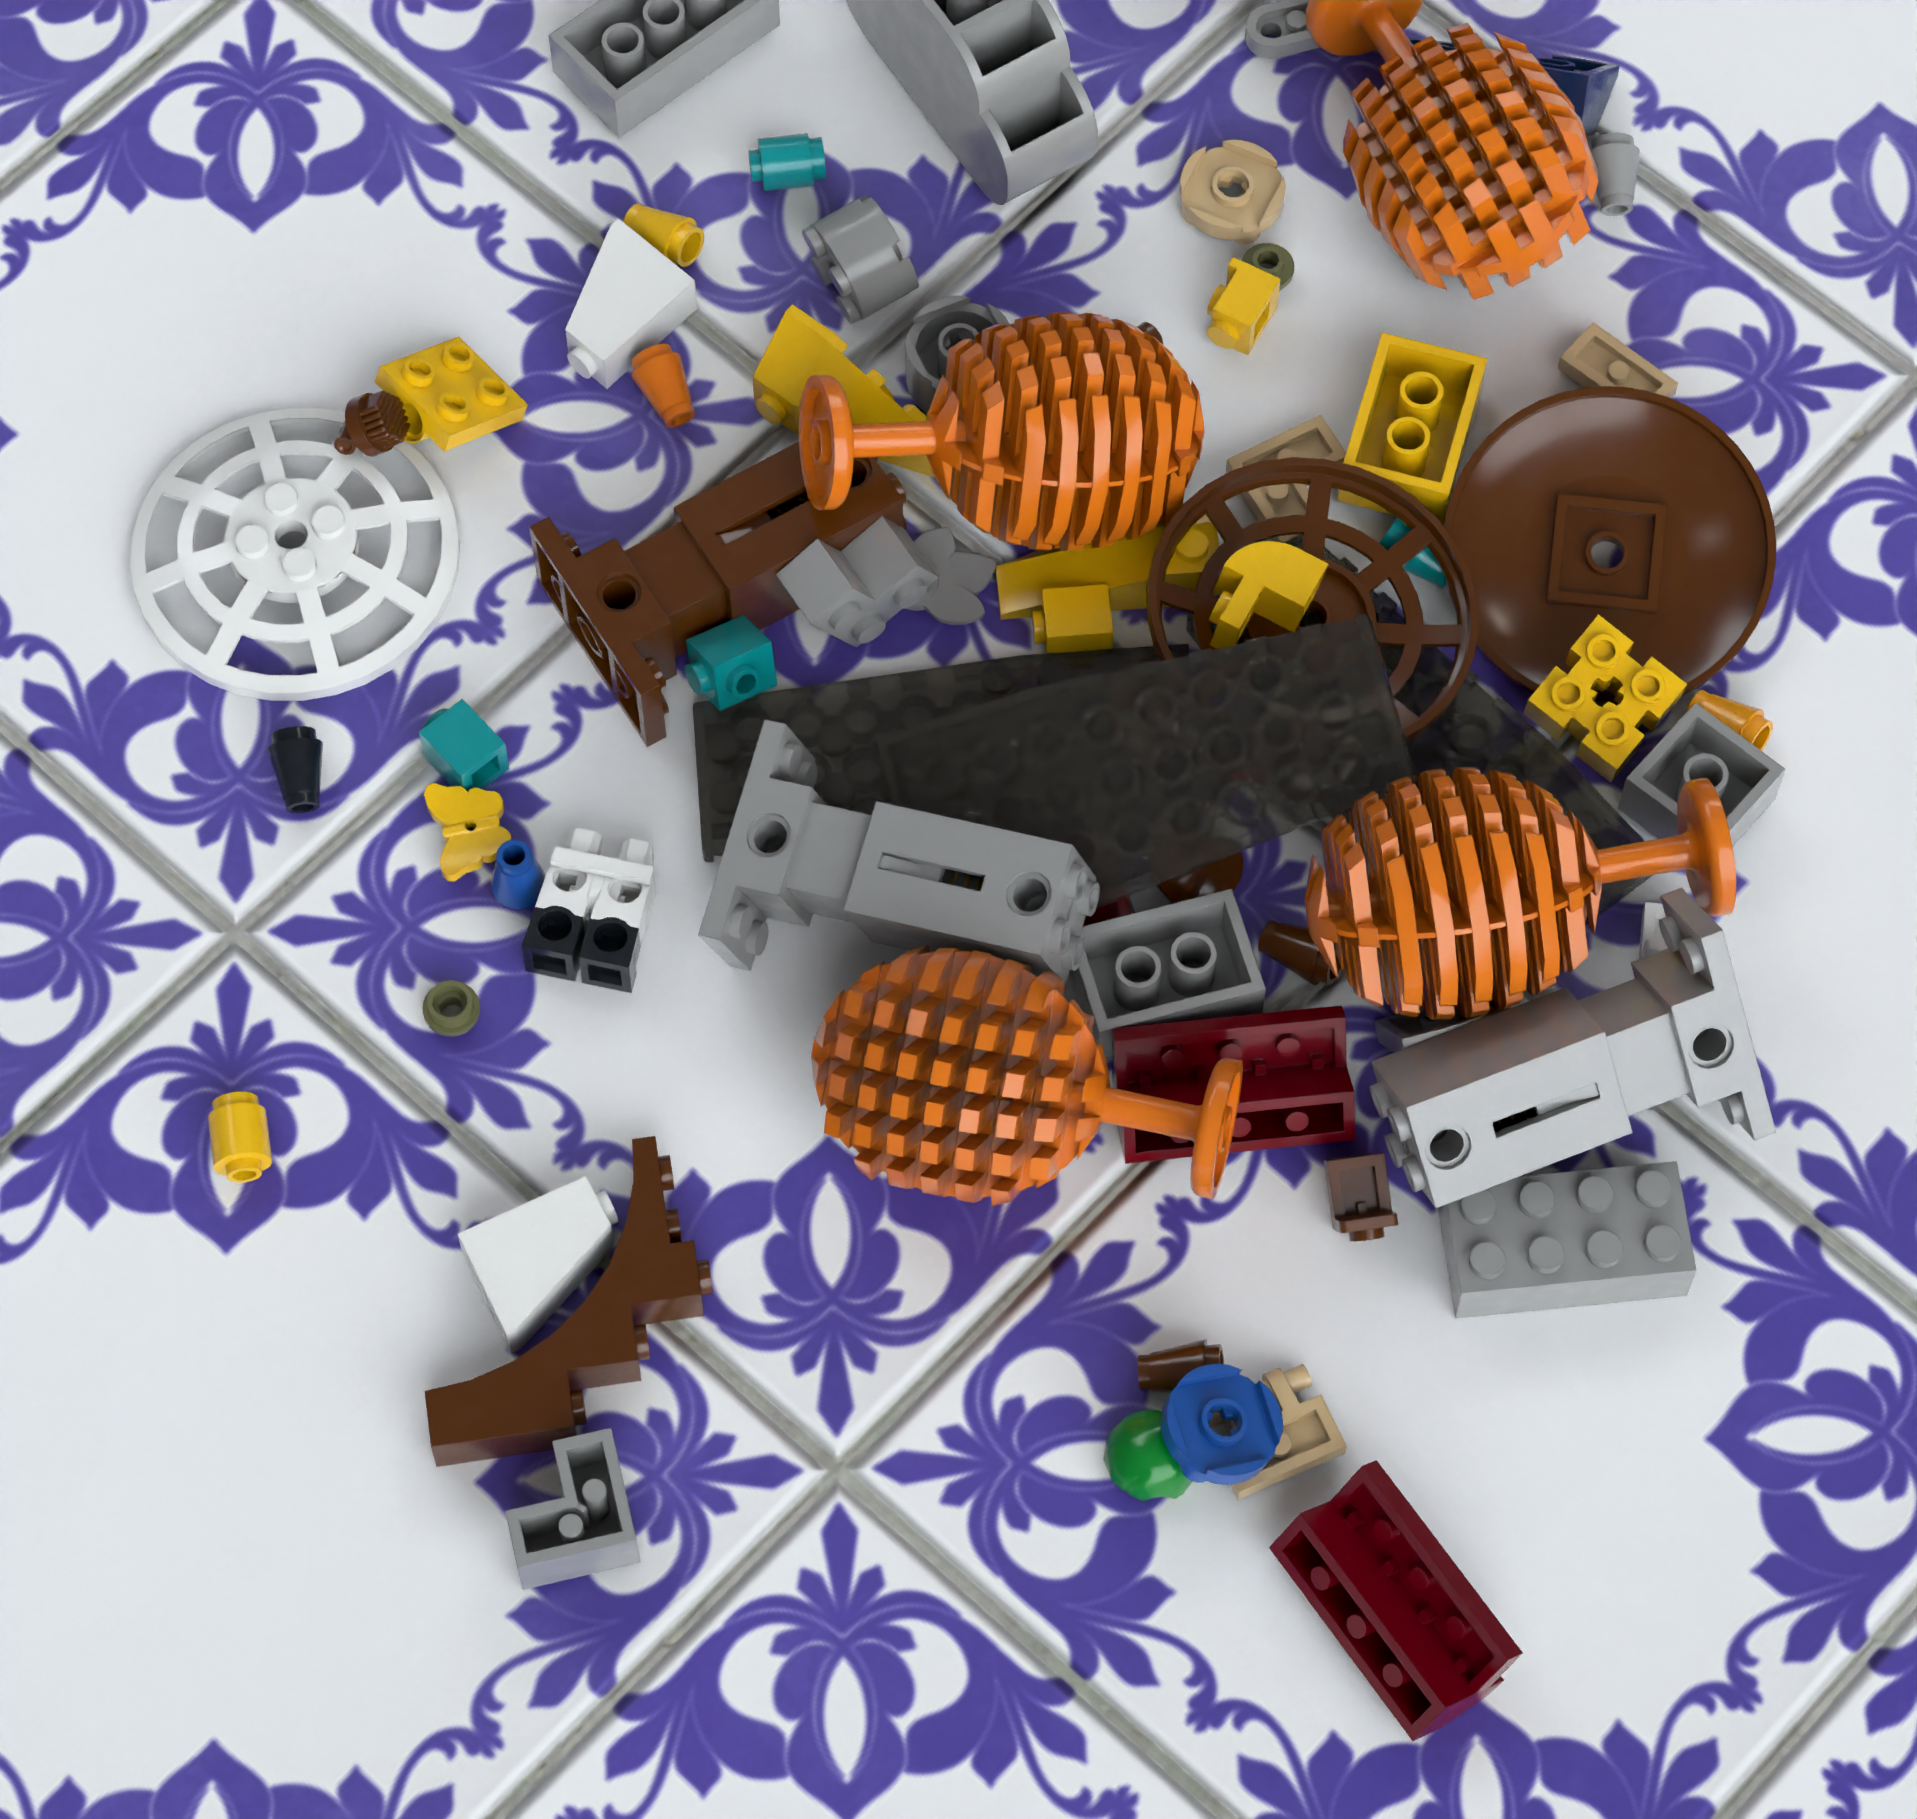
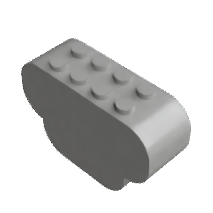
(989, 84)

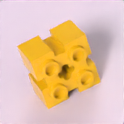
(1606, 732)

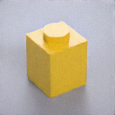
(1074, 619)

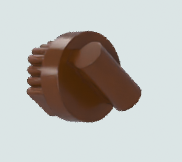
(372, 424)

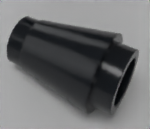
(297, 766)

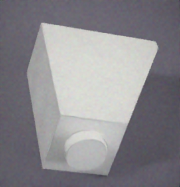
(626, 305)
(538, 1255)

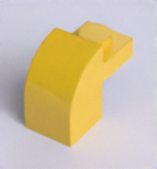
(1266, 580)

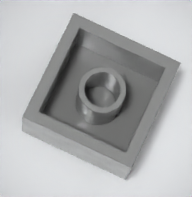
(1699, 749)

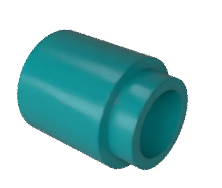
(787, 162)

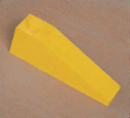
(808, 348)

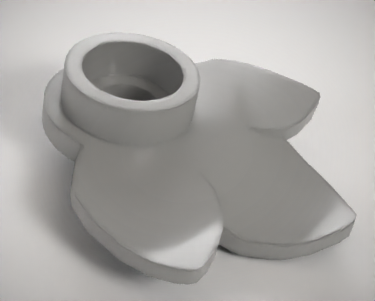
(961, 578)

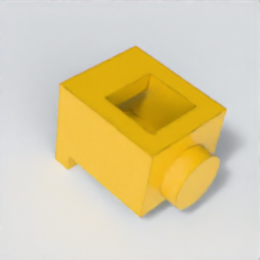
(1242, 306)

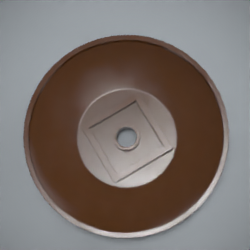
(1627, 474)

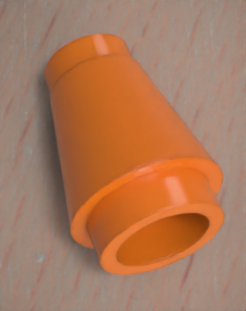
(664, 383)

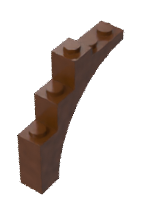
(599, 1345)

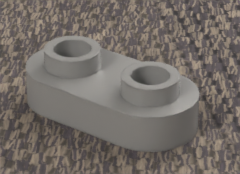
(1284, 20)

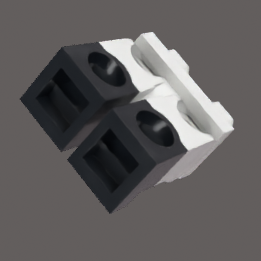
(596, 890)

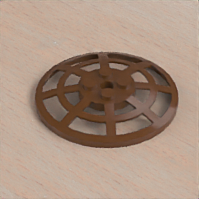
(1340, 592)

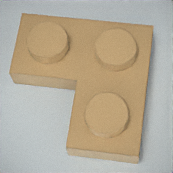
(1602, 360)
(1306, 440)

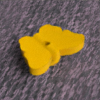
(456, 813)

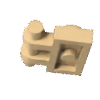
(1307, 1435)

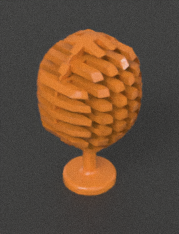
(1463, 150)
(1034, 433)
(1485, 887)
(987, 1080)

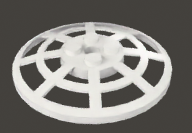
(296, 573)

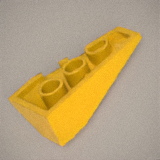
(1120, 565)

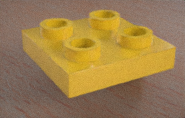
(450, 394)

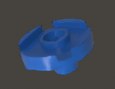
(1205, 1453)

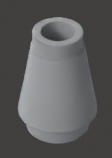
(1617, 172)

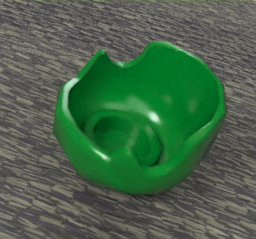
(1140, 1459)

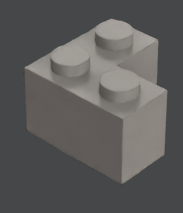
(860, 586)
(587, 1527)

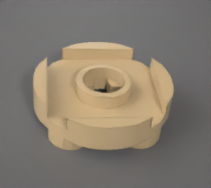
(1232, 217)

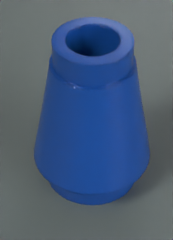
(516, 876)

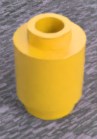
(239, 1137)

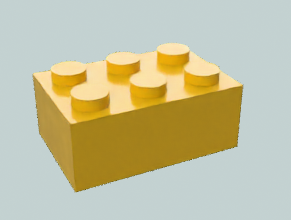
(1415, 420)

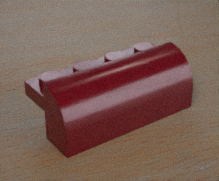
(1290, 1087)
(1396, 1602)

